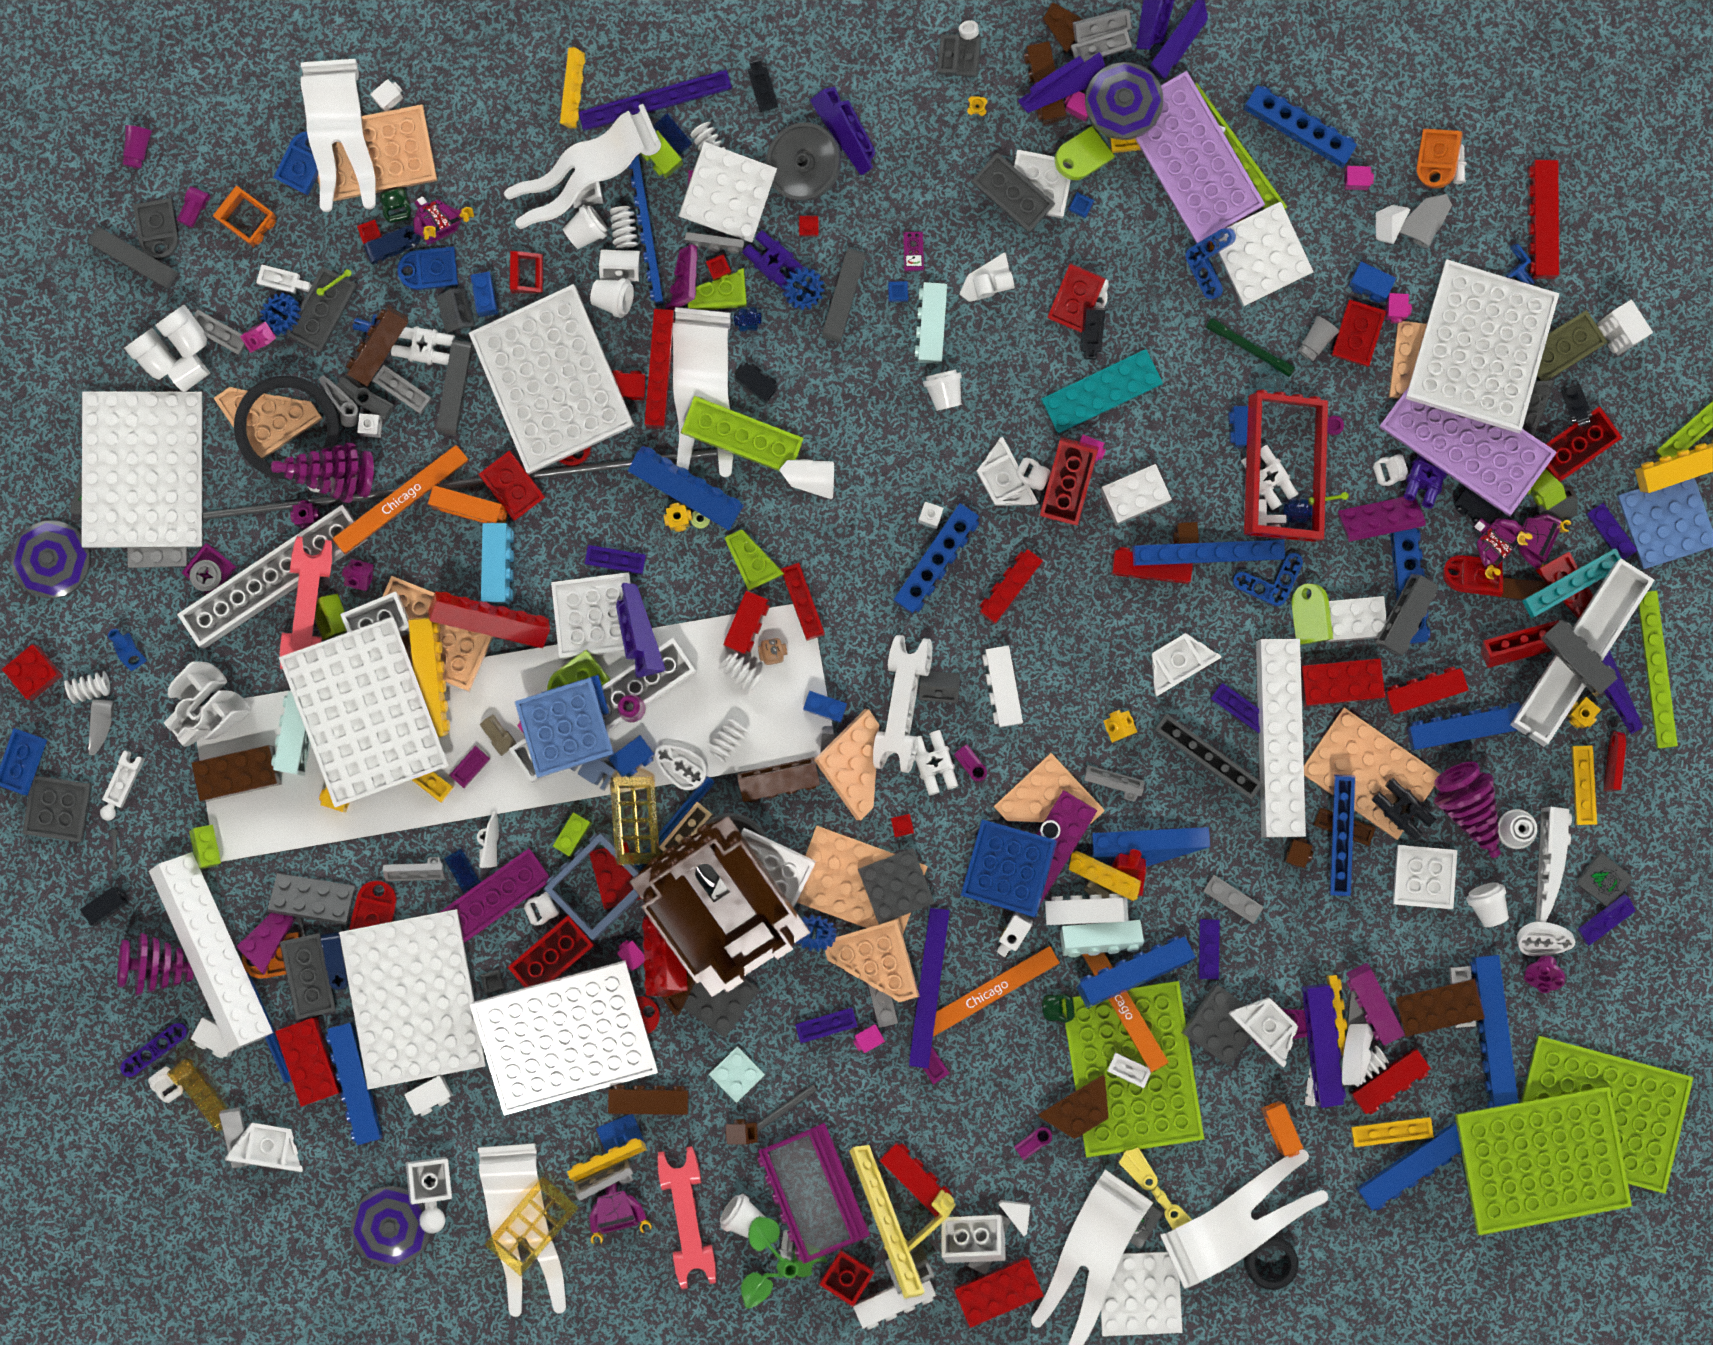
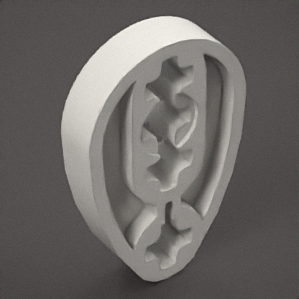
(678, 755)
(1544, 939)

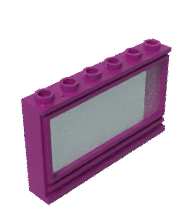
(813, 1193)

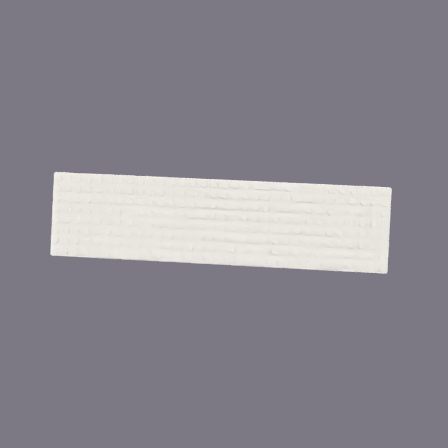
(684, 717)

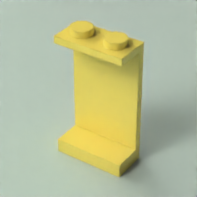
(944, 1205)

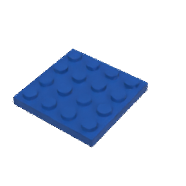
(1009, 868)

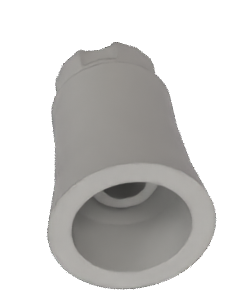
(1318, 337)

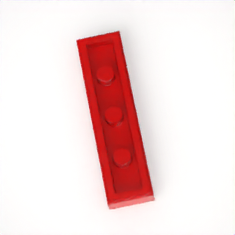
(802, 602)

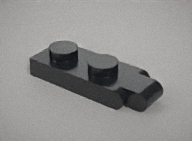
(762, 86)
(1092, 332)
(1577, 405)

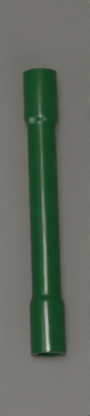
(1279, 364)

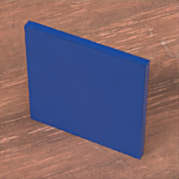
(619, 1132)

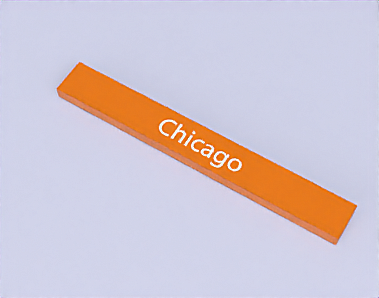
(400, 499)
(994, 989)
(1131, 1019)

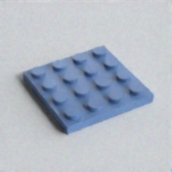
(1667, 523)
(564, 728)

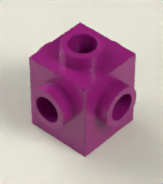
(311, 517)
(358, 574)

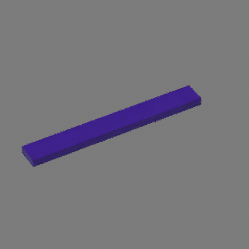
(656, 99)
(929, 988)

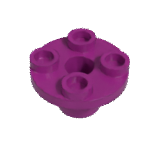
(1545, 975)

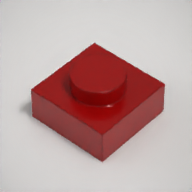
(808, 225)
(369, 231)
(718, 267)
(902, 825)

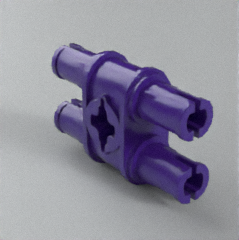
(774, 250)
(1427, 478)

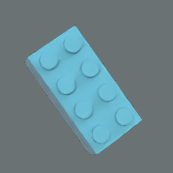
(496, 564)

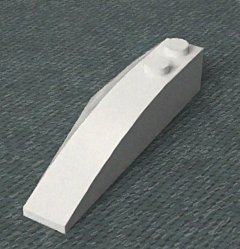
(1552, 857)

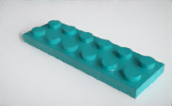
(1102, 391)

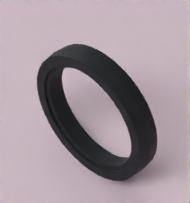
(267, 385)

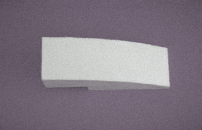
(1356, 1054)

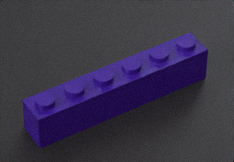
(1322, 1045)

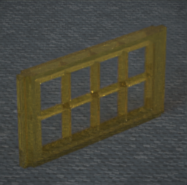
(634, 782)
(506, 1255)

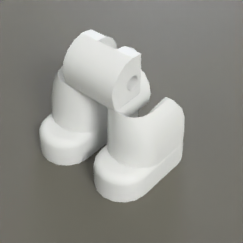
(155, 356)
(216, 716)

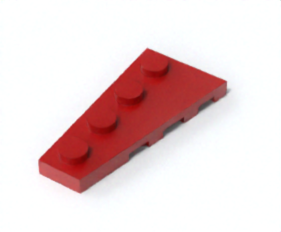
(1558, 569)

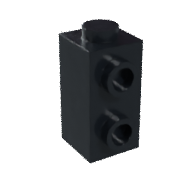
(756, 383)
(1475, 507)
(104, 905)

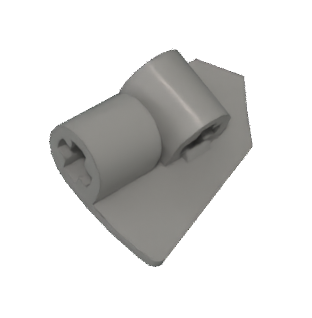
(1426, 220)

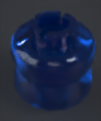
(747, 319)
(1297, 510)

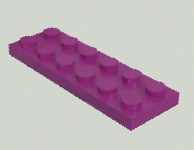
(1073, 820)
(499, 893)

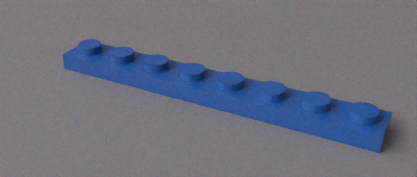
(646, 235)
(1208, 552)

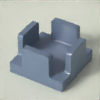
(595, 771)

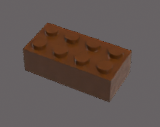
(235, 773)
(1440, 1007)

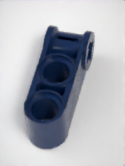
(391, 244)
(334, 959)

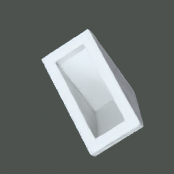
(589, 195)
(1389, 222)
(1018, 1214)

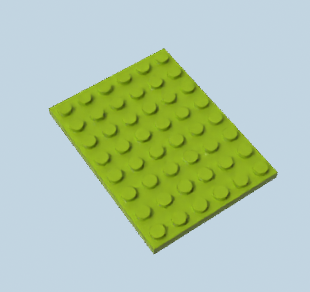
(1645, 1101)
(1138, 1116)
(1543, 1160)

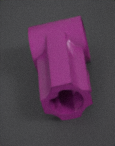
(194, 203)
(970, 762)
(1031, 1143)

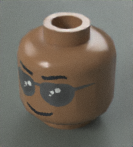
(772, 651)

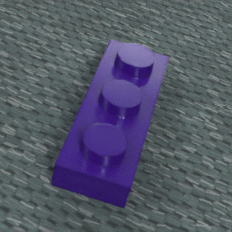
(1611, 531)
(615, 559)
(1237, 706)
(1606, 920)
(1208, 949)
(826, 1025)

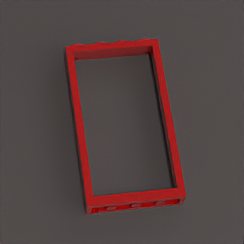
(1253, 467)

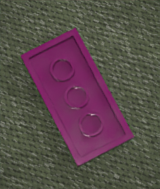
(1381, 518)

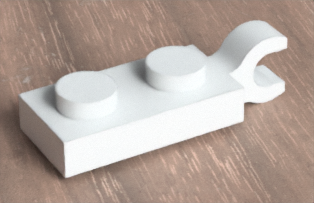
(281, 280)

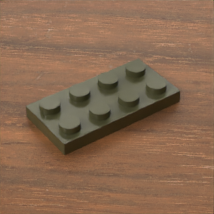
(1569, 345)

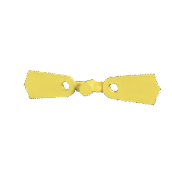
(1140, 1171)

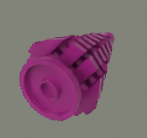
(336, 471)
(1470, 803)
(153, 965)

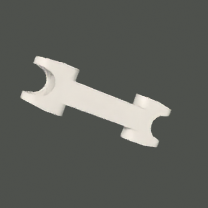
(897, 734)

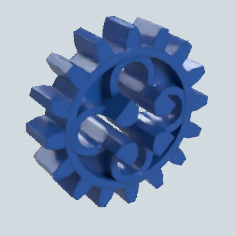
(792, 291)
(286, 305)
(824, 935)

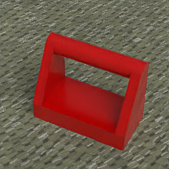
(515, 257)

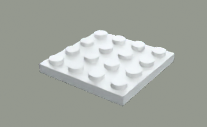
(727, 192)
(1264, 254)
(588, 615)
(784, 865)
(1143, 1296)

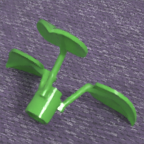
(757, 1288)

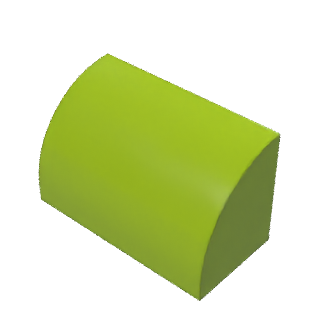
(328, 616)

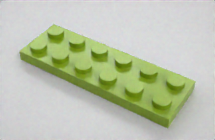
(740, 434)

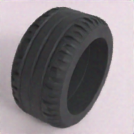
(1282, 1281)

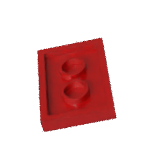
(1078, 290)
(1358, 333)
(512, 485)
(610, 877)

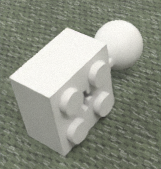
(432, 1218)

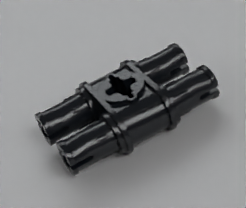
(1393, 810)

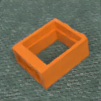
(230, 205)
(1282, 1129)

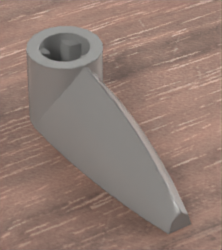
(343, 404)
(100, 721)

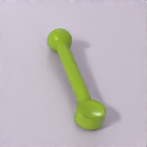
(321, 291)
(1344, 496)

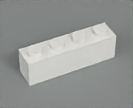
(1003, 686)
(1086, 910)
(889, 1303)

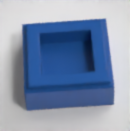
(1081, 205)
(898, 291)

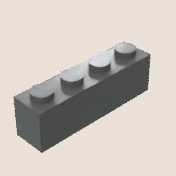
(1407, 614)
(1579, 658)

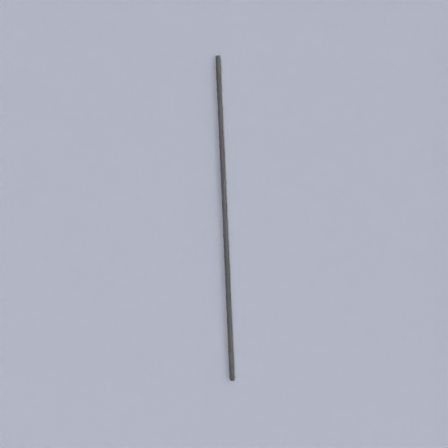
(447, 485)

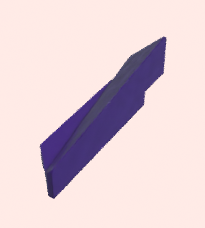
(1153, 22)
(1180, 40)
(1062, 82)
(845, 128)
(637, 633)
(1620, 698)

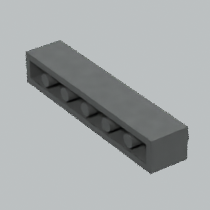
(1207, 757)

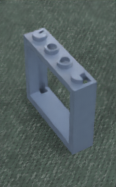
(566, 868)

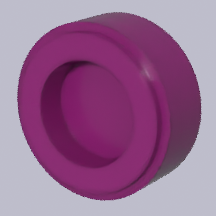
(1335, 425)

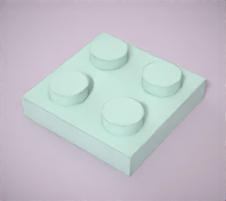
(736, 1074)

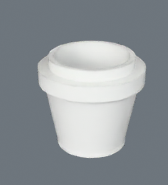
(585, 227)
(613, 296)
(944, 389)
(1509, 831)
(1489, 903)
(739, 1215)

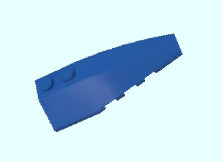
(1153, 844)

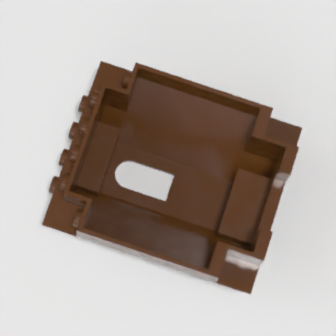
(723, 937)

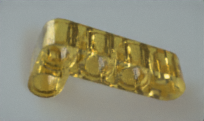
(199, 1091)

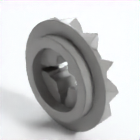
(201, 567)

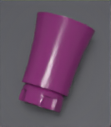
(135, 146)
(638, 708)

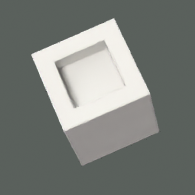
(387, 95)
(369, 425)
(930, 515)

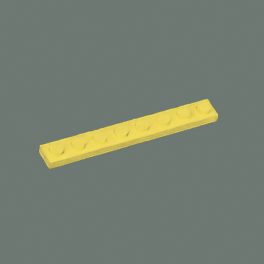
(887, 1221)

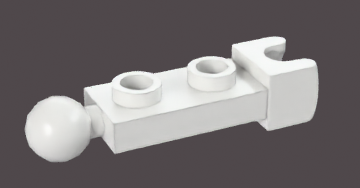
(120, 784)

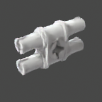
(427, 354)
(1280, 479)
(928, 771)

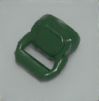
(393, 200)
(1053, 1008)

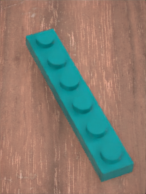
(1571, 583)

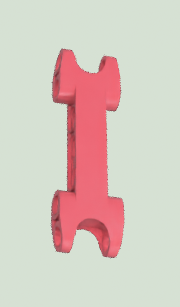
(309, 570)
(693, 1252)

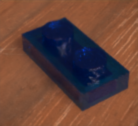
(672, 134)
(462, 870)

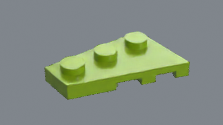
(721, 294)
(751, 560)

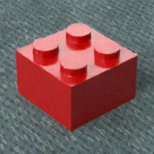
(32, 672)
(847, 1277)

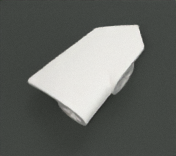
(988, 280)
(810, 476)
(488, 854)

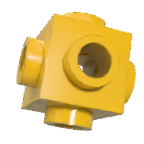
(678, 524)
(1589, 712)
(1120, 725)

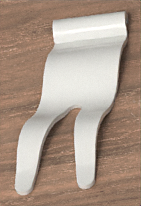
(333, 117)
(593, 162)
(700, 371)
(506, 1179)
(1229, 1231)
(1098, 1243)

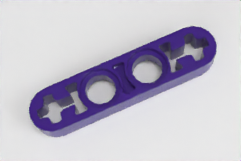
(153, 1047)

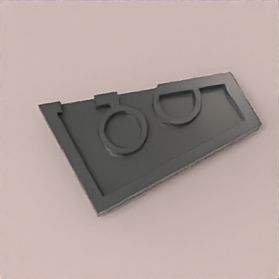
(1537, 405)

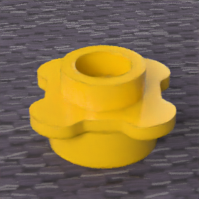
(977, 101)

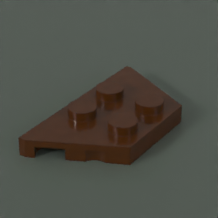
(1080, 1109)

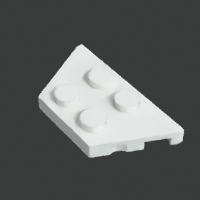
(1001, 480)
(1179, 661)
(1268, 1027)
(266, 1147)

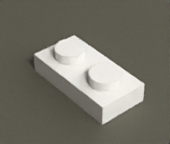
(1129, 1070)

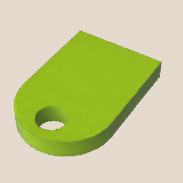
(1084, 153)
(1311, 615)
(577, 669)

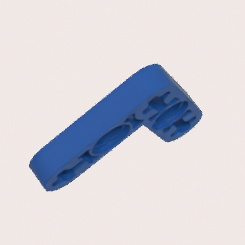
(1202, 261)
(1269, 588)

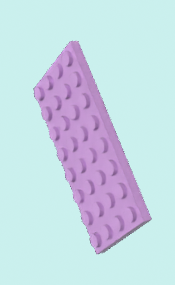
(1197, 162)
(1480, 456)

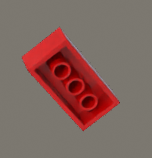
(1581, 444)
(1069, 481)
(1342, 682)
(552, 954)
(663, 969)
(308, 1061)
(998, 1291)

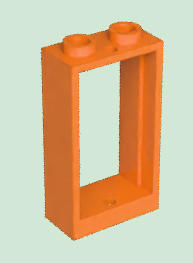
(467, 506)

